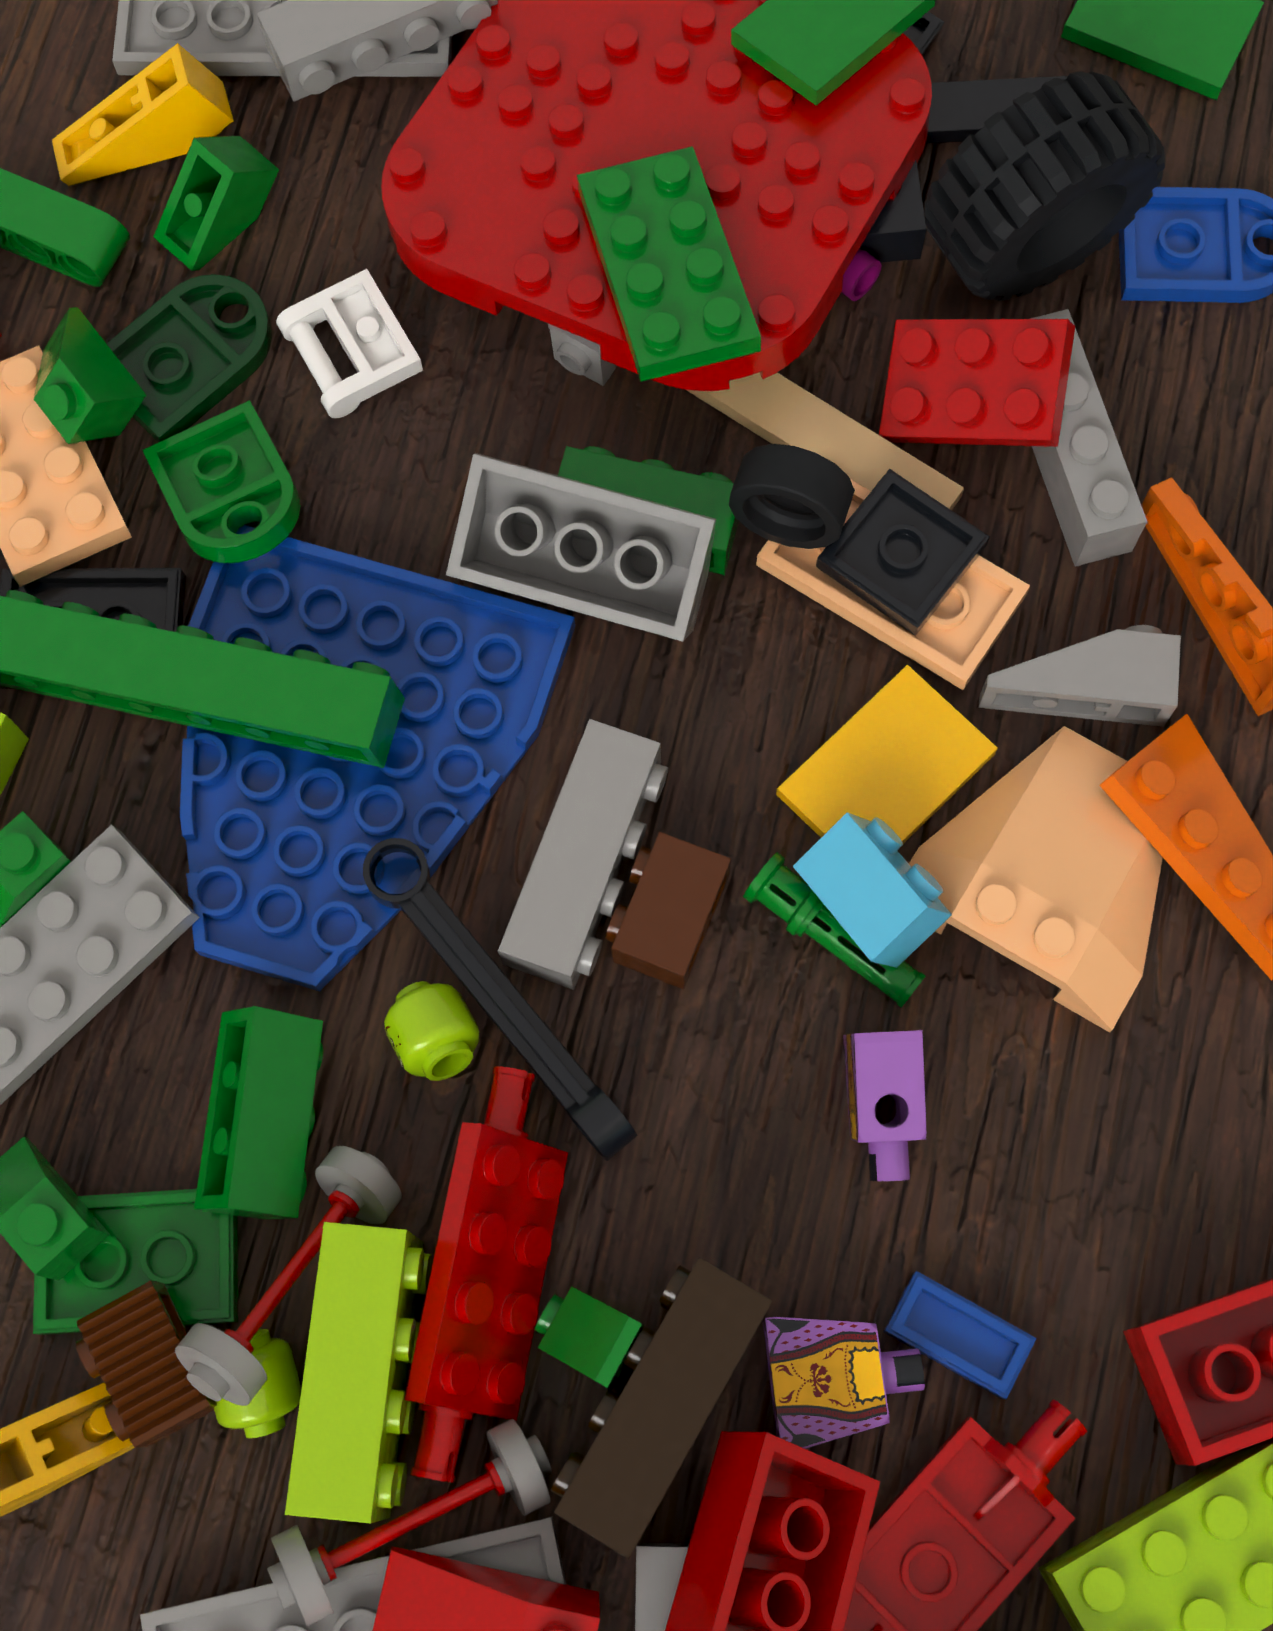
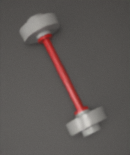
(223, 1362)
(516, 1468)

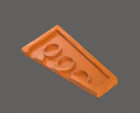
(1217, 588)
(1202, 831)

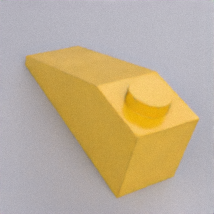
(145, 120)
(56, 1447)

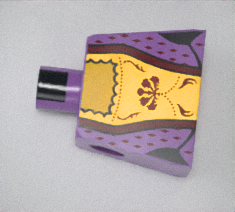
(878, 1067)
(833, 1378)

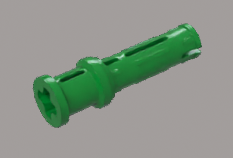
(802, 918)

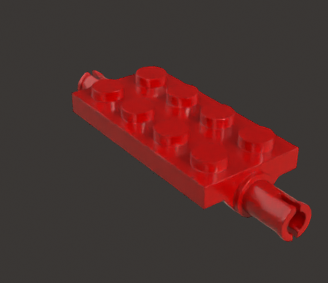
(484, 1276)
(963, 1530)

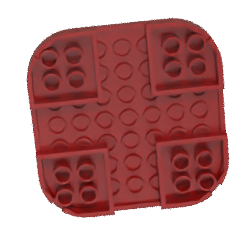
(567, 87)

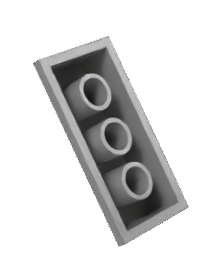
(582, 547)

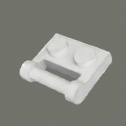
(365, 331)

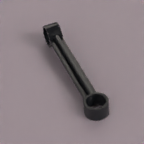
(575, 1091)

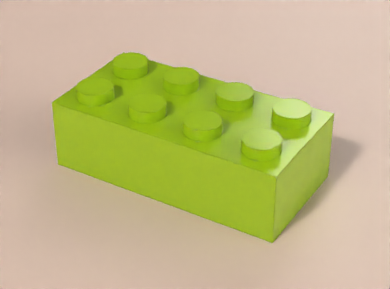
(357, 1375)
(1182, 1560)

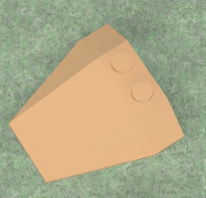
(1053, 876)

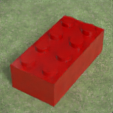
(1210, 1373)
(773, 1540)

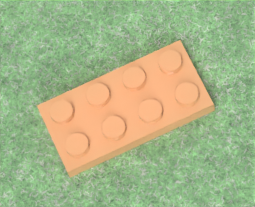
(50, 490)
(953, 637)

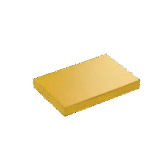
(890, 761)

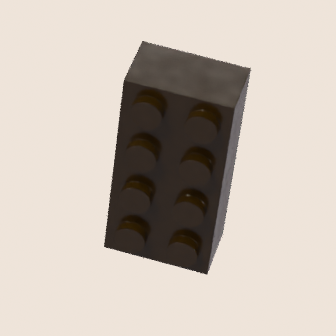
(662, 1406)

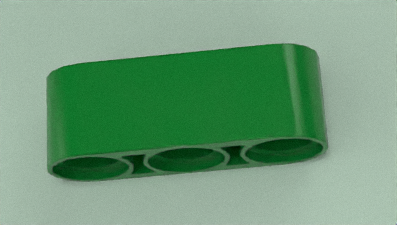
(58, 230)

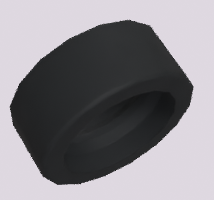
(791, 496)

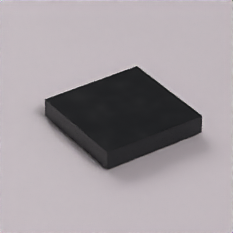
(902, 551)

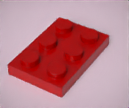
(977, 381)

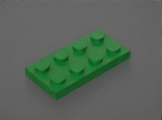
(668, 264)

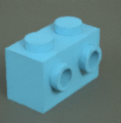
(873, 889)

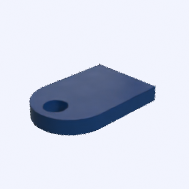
(1198, 247)

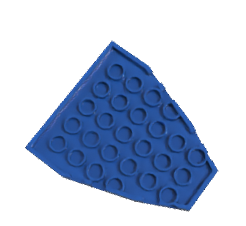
(287, 830)

